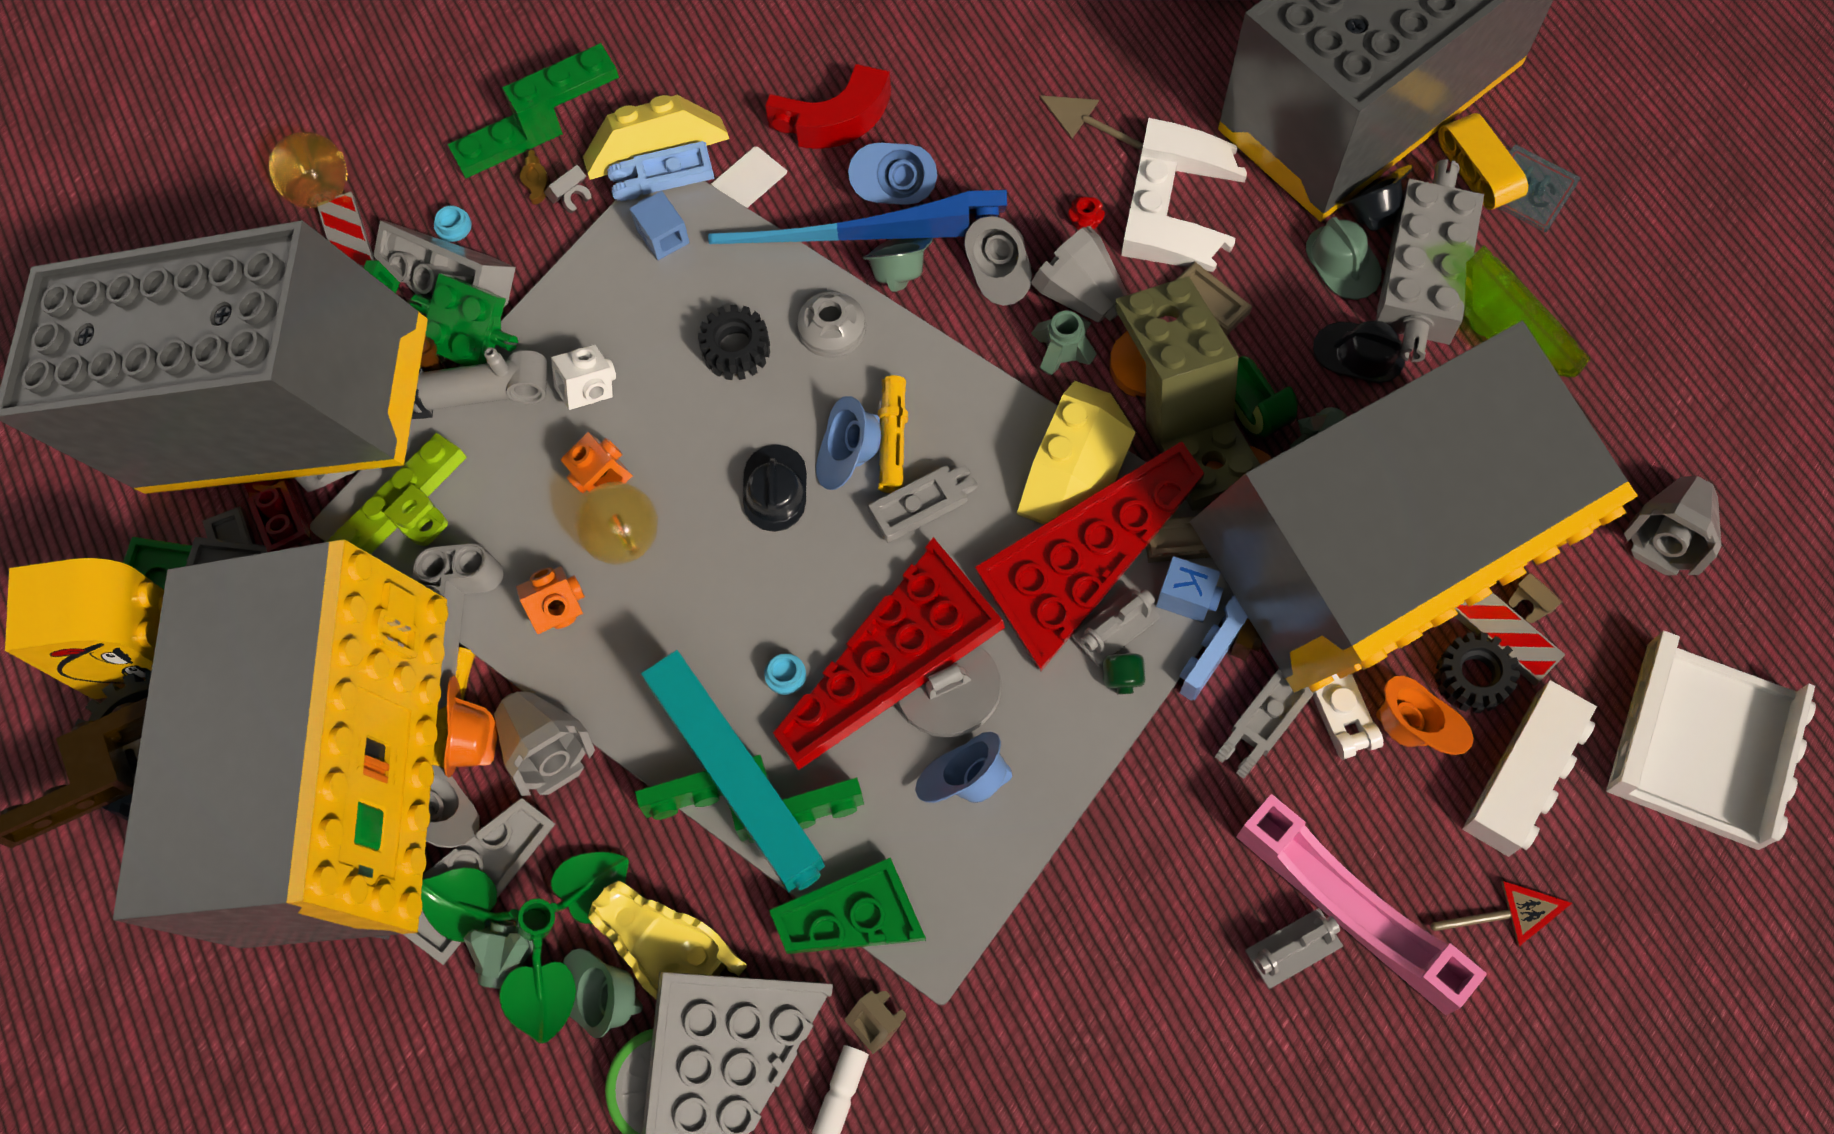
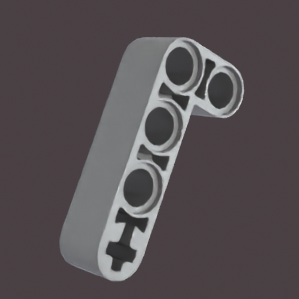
(455, 579)

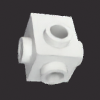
(583, 376)

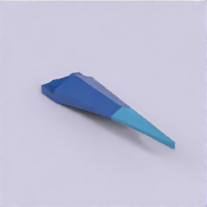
(931, 220)

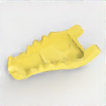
(658, 938)

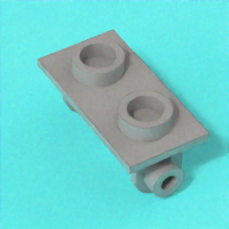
(1117, 625)
(1295, 947)

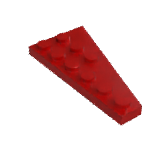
(1069, 564)
(907, 637)

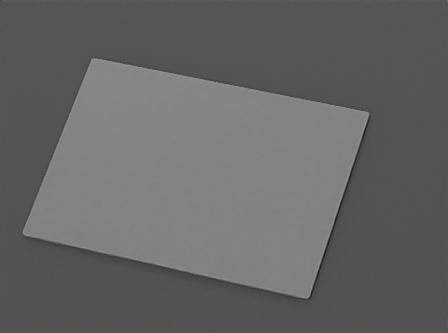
(748, 593)

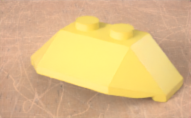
(651, 128)
(1077, 454)

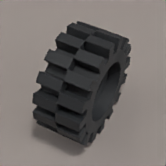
(731, 323)
(1490, 654)

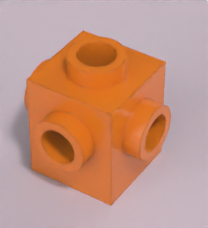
(591, 460)
(551, 599)

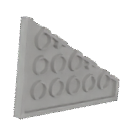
(723, 1049)

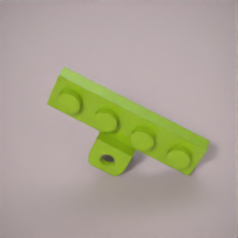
(405, 500)

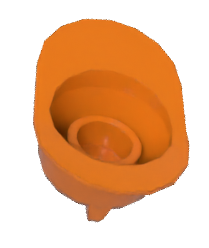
(1421, 719)
(470, 732)

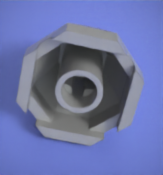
(1082, 277)
(1678, 528)
(540, 743)

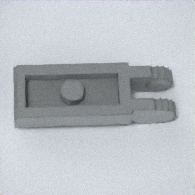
(1265, 721)

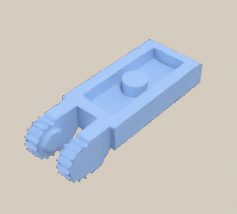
(661, 171)
(1217, 644)

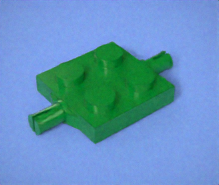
(464, 320)

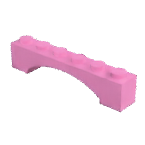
(1419, 958)

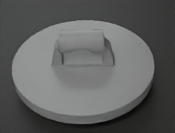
(956, 697)

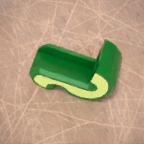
(1258, 405)

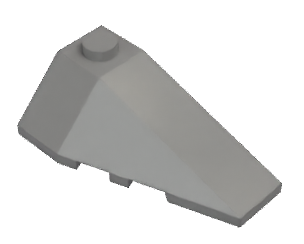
(420, 258)

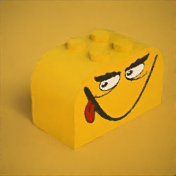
(83, 621)

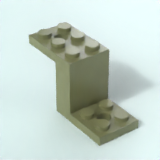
(1189, 382)

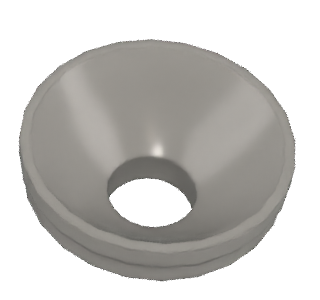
(833, 337)

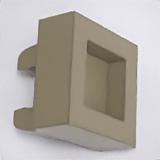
(1538, 594)
(873, 1021)

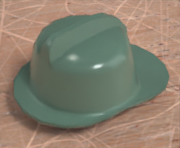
(1344, 259)
(898, 261)
(603, 993)

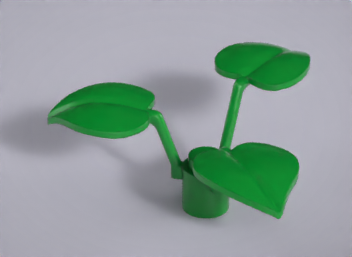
(535, 997)

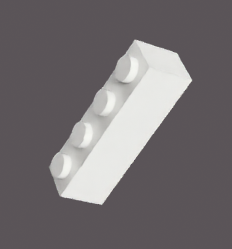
(1530, 769)

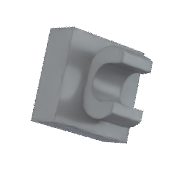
(566, 186)

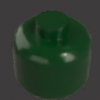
(1124, 672)

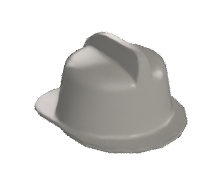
(998, 260)
(451, 813)

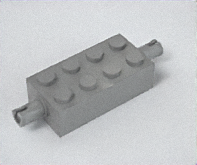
(1428, 261)

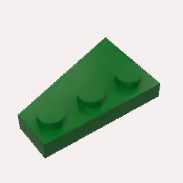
(850, 913)

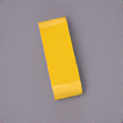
(1483, 161)

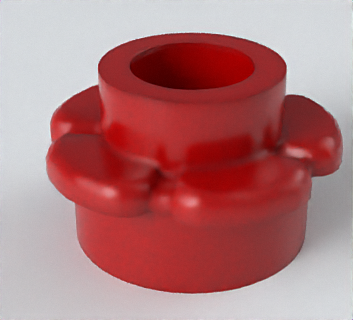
(1082, 219)

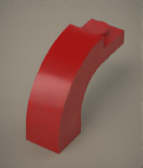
(838, 119)

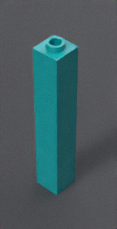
(734, 772)

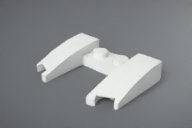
(1149, 230)

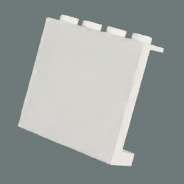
(1711, 745)

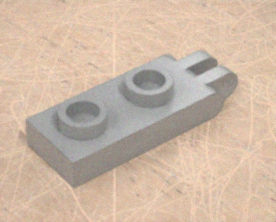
(921, 501)

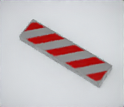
(345, 228)
(1532, 649)

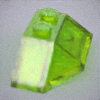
(1500, 300)

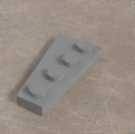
(498, 851)

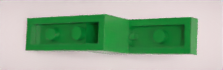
(533, 110)
(698, 789)

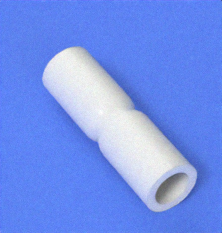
(842, 1088)

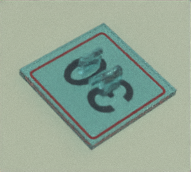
(1547, 190)

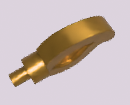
(534, 178)

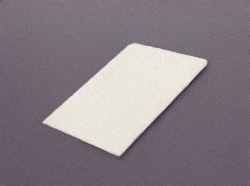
(750, 177)

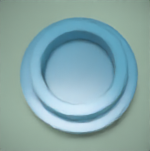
(452, 224)
(785, 674)

